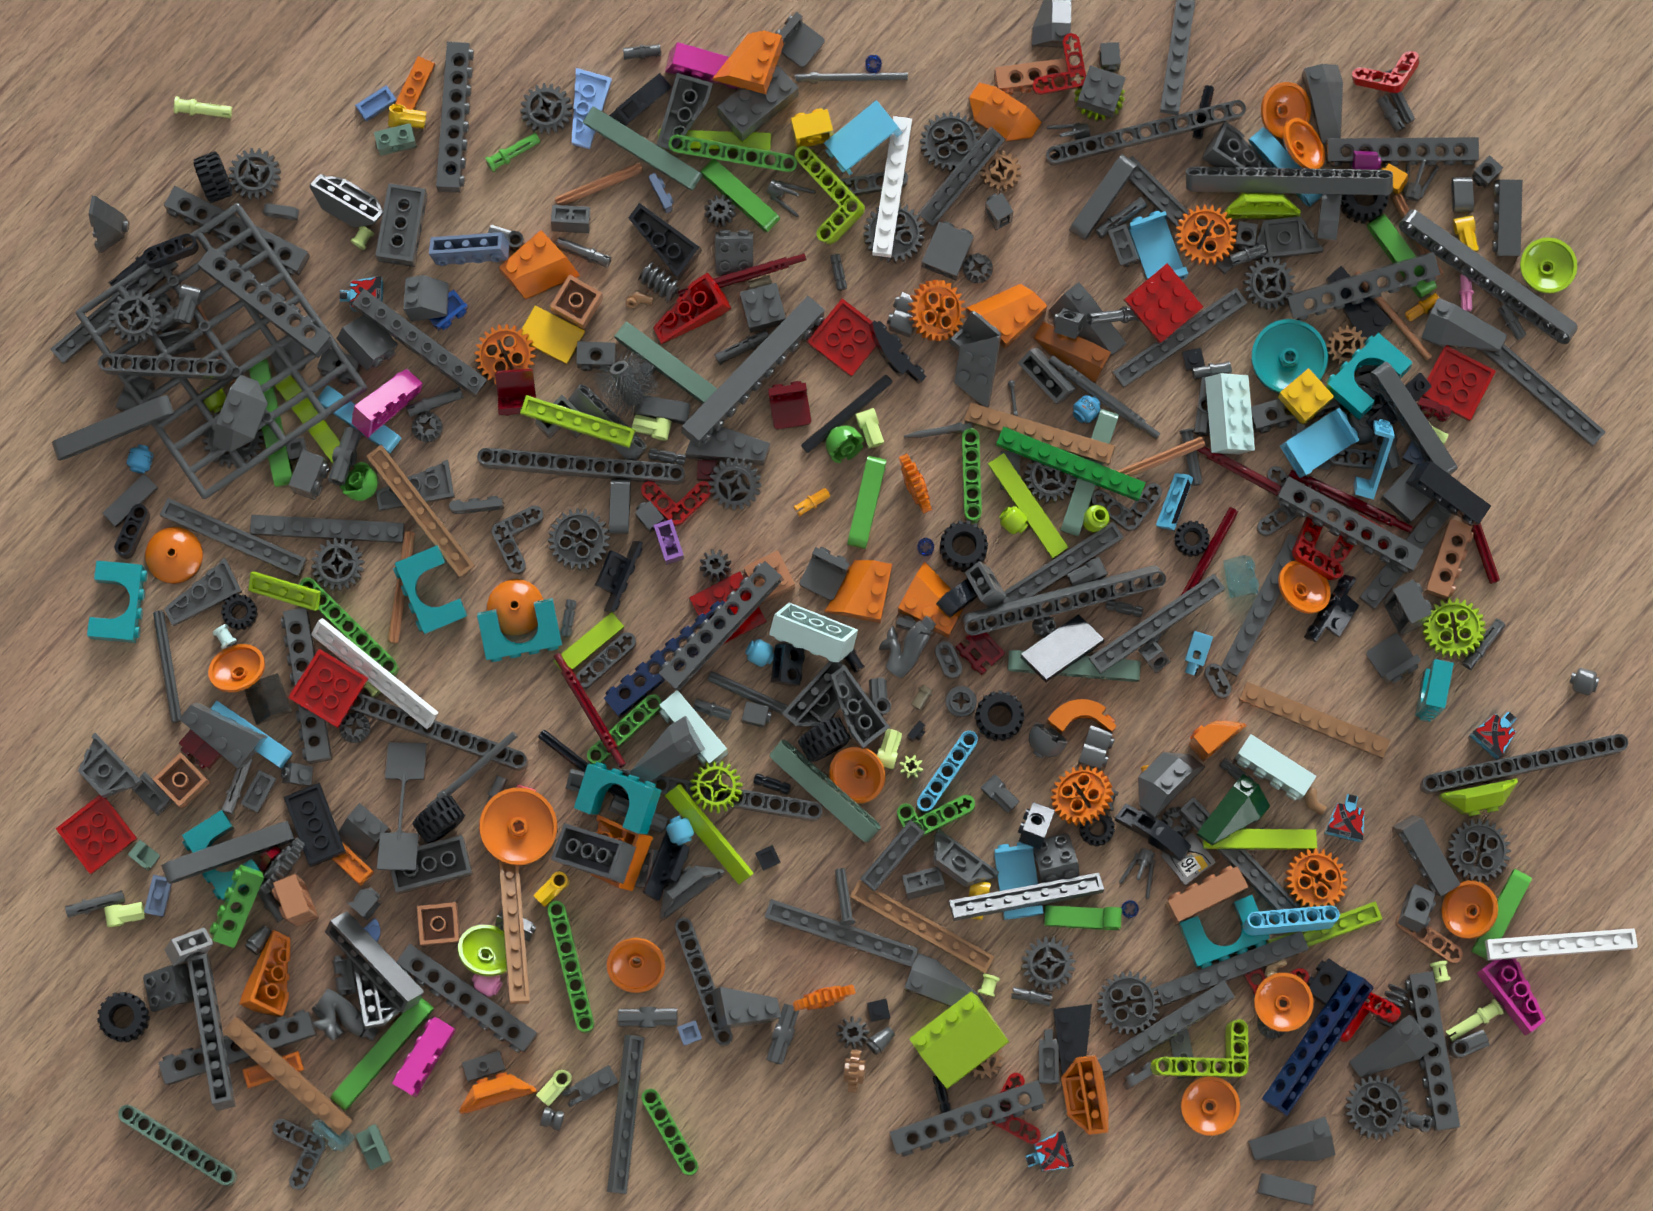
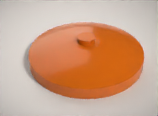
(518, 826)

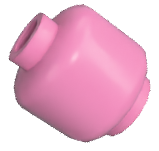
(487, 984)

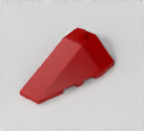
(698, 306)

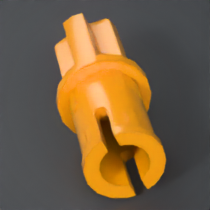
(1421, 308)
(812, 501)

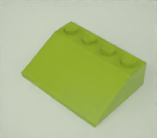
(959, 1040)

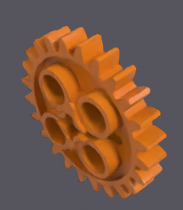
(1220, 242)
(922, 306)
(520, 346)
(915, 483)
(1066, 806)
(1323, 865)
(824, 997)

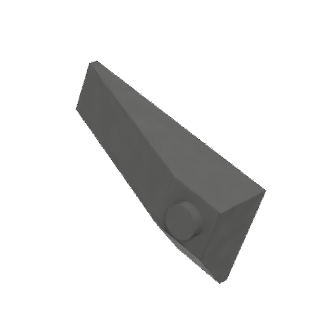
(1052, 24)
(1325, 93)
(107, 223)
(936, 982)
(1396, 1047)
(1298, 1143)

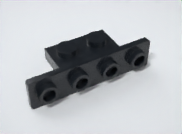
(1416, 386)
(616, 573)
(1336, 613)
(666, 867)

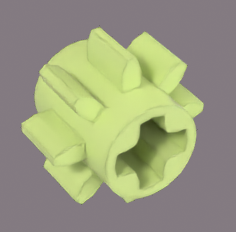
(908, 762)

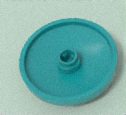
(1286, 351)

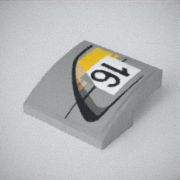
(1194, 862)

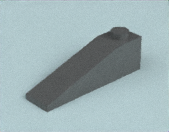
(684, 106)
(1231, 150)
(1081, 301)
(1457, 327)
(859, 712)
(670, 750)

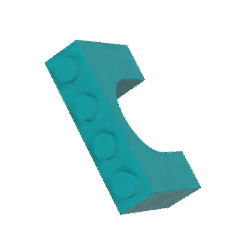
(1374, 353)
(428, 617)
(124, 627)
(498, 646)
(1434, 690)
(642, 796)
(204, 836)
(1205, 952)

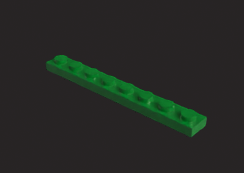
(1070, 464)

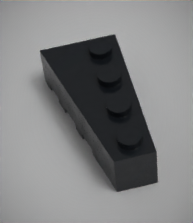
(669, 243)
(1448, 492)

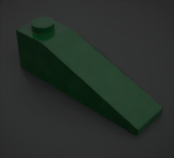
(1238, 808)

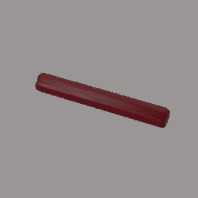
(1485, 554)

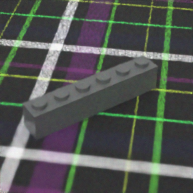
(374, 962)

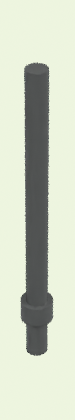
(814, 77)
(476, 767)

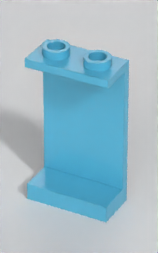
(861, 136)
(1155, 244)
(1319, 442)
(1368, 488)
(1017, 870)

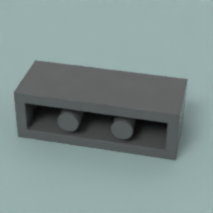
(1046, 375)

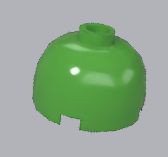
(843, 443)
(360, 482)

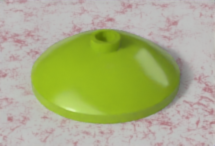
(1556, 256)
(480, 942)

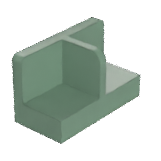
(373, 1147)

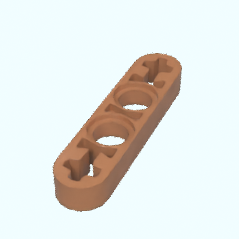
(1427, 942)

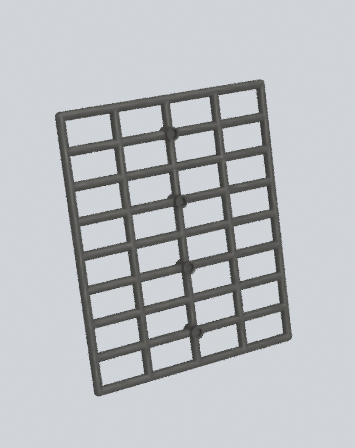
(205, 328)

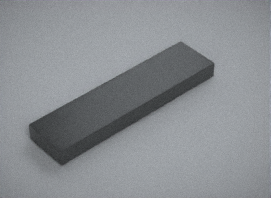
(892, 855)

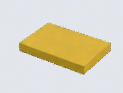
(552, 334)

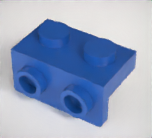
(456, 308)

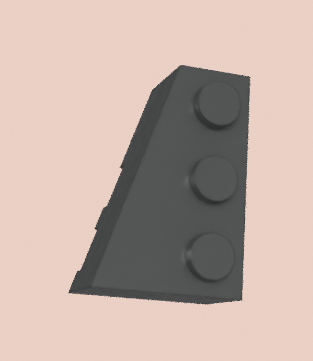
(743, 1008)

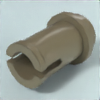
(766, 280)
(921, 697)

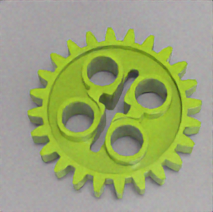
(1471, 626)

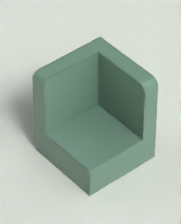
(144, 855)

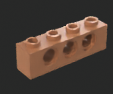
(1023, 71)
(1435, 585)

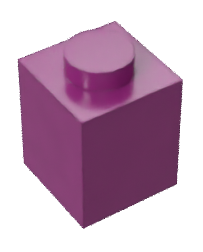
(1366, 160)

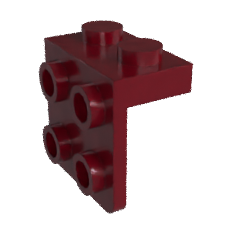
(513, 388)
(789, 405)

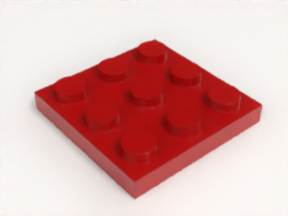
(1163, 303)
(844, 338)
(1458, 382)
(703, 600)
(328, 688)
(96, 834)

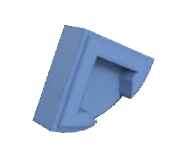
(373, 929)

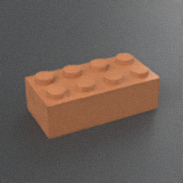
(1206, 895)
(295, 900)

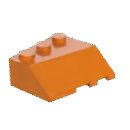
(752, 62)
(537, 267)
(1011, 311)
(862, 591)
(922, 597)
(1212, 737)
(641, 841)

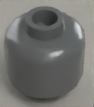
(1584, 681)

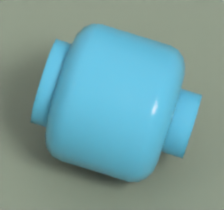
(759, 652)
(679, 830)

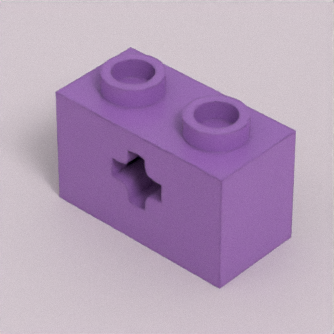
(669, 542)

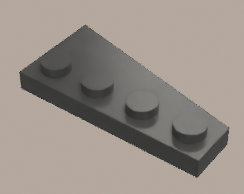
(432, 485)
(204, 594)

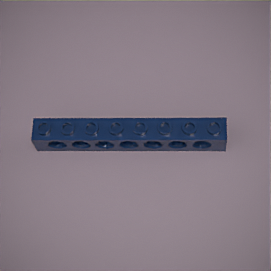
(652, 681)
(1317, 1043)

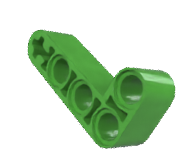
(937, 814)
(1083, 918)

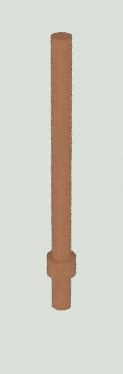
(1399, 323)

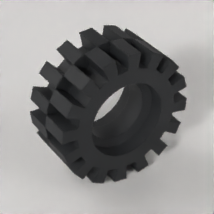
(1187, 549)
(233, 602)
(1101, 839)

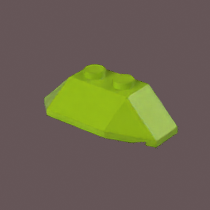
(1262, 207)
(1479, 798)

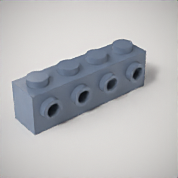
(469, 248)

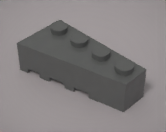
(1507, 217)
(730, 444)
(224, 734)
(1426, 854)

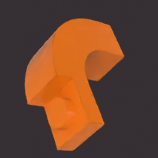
(1080, 709)

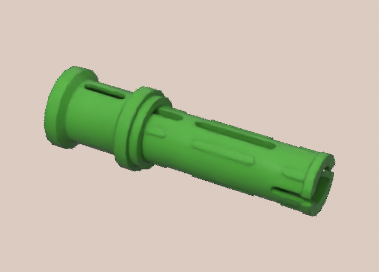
(532, 140)

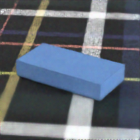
(376, 103)

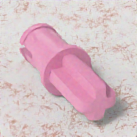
(1466, 293)

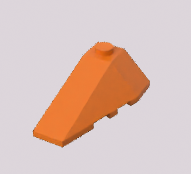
(267, 984)

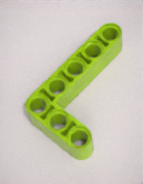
(833, 190)
(1208, 1064)

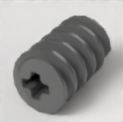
(659, 282)
(1395, 996)

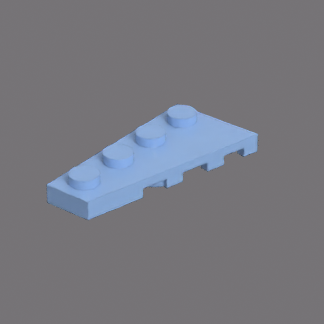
(590, 91)

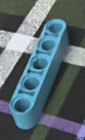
(1278, 157)
(383, 436)
(269, 749)
(951, 763)
(1299, 916)

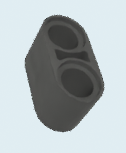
(1462, 194)

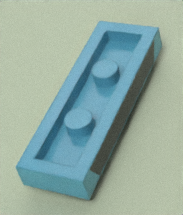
(1174, 501)

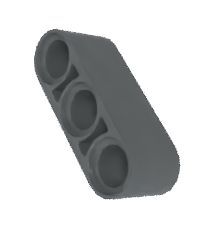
(664, 408)
(619, 506)
(1286, 1189)

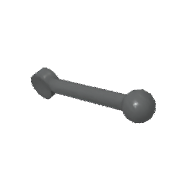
(1011, 384)

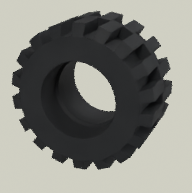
(213, 177)
(1363, 213)
(963, 530)
(1007, 701)
(824, 739)
(438, 819)
(107, 1012)

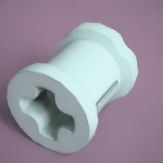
(224, 636)

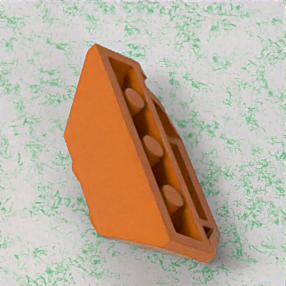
(1003, 113)
(495, 1091)
(1086, 1095)

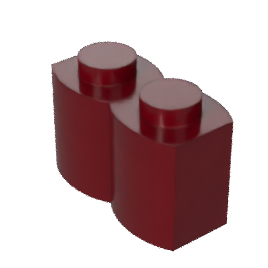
(201, 750)

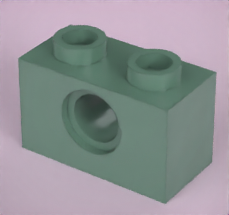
(395, 139)

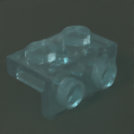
(1241, 576)
(335, 1141)

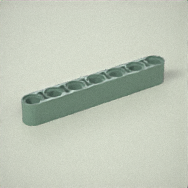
(642, 148)
(665, 363)
(1084, 490)
(1122, 671)
(825, 791)
(170, 1138)

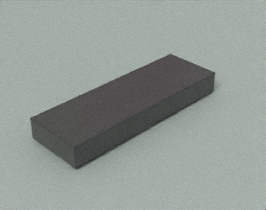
(135, 494)

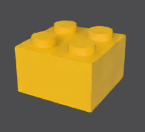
(811, 128)
(1305, 396)

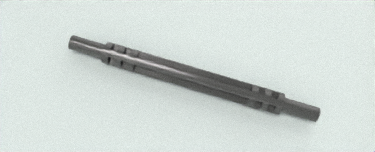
(1104, 397)

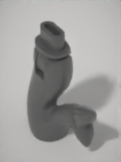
(914, 642)
(348, 1014)

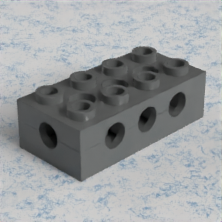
(409, 234)

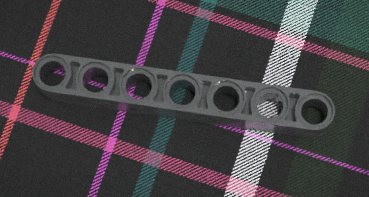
(156, 363)
(1412, 417)
(112, 427)
(227, 852)
(703, 971)

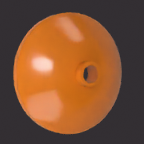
(1292, 103)
(1303, 144)
(182, 564)
(1304, 588)
(515, 620)
(236, 668)
(846, 774)
(1461, 902)
(631, 974)
(1287, 988)
(1224, 1102)

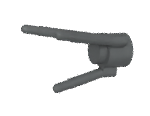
(1079, 132)
(778, 188)
(1414, 191)
(1144, 858)

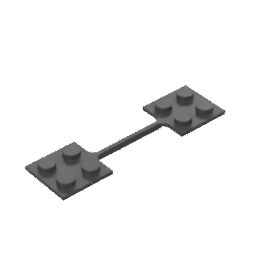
(400, 849)

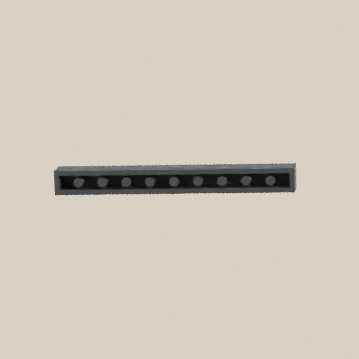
(753, 372)

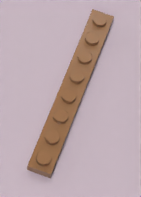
(1064, 440)
(420, 510)
(1314, 720)
(922, 927)
(514, 934)
(287, 1076)

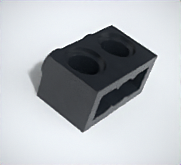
(783, 664)

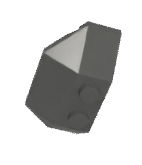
(346, 201)
(240, 415)
(816, 701)
(1165, 780)
(687, 887)
(374, 1005)

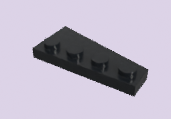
(1364, 315)
(1072, 1033)

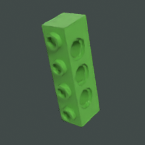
(230, 934)

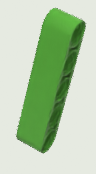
(740, 195)
(1397, 250)
(971, 466)
(866, 502)
(628, 721)
(1507, 905)
(669, 1122)

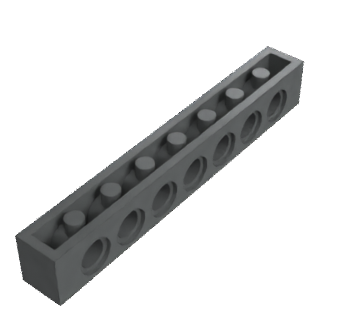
(454, 52)
(1469, 145)
(180, 197)
(1426, 261)
(419, 343)
(315, 345)
(1264, 425)
(1410, 552)
(301, 618)
(719, 636)
(305, 1030)
(211, 1032)
(526, 1034)
(1444, 1079)
(900, 1135)

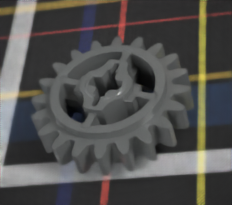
(540, 112)
(261, 171)
(1258, 295)
(137, 301)
(1056, 482)
(741, 486)
(329, 565)
(1047, 946)

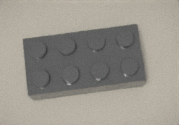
(749, 110)
(1407, 607)
(593, 853)
(435, 865)

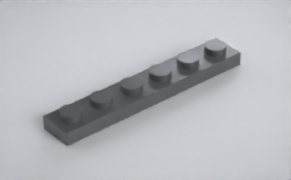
(961, 176)

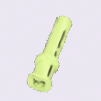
(194, 107)
(1482, 1016)

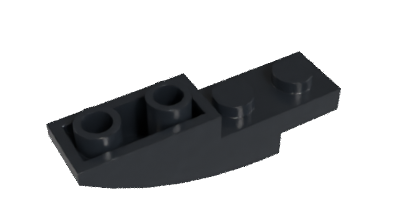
(641, 100)
(889, 348)
(1154, 830)

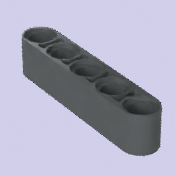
(1103, 197)
(589, 403)

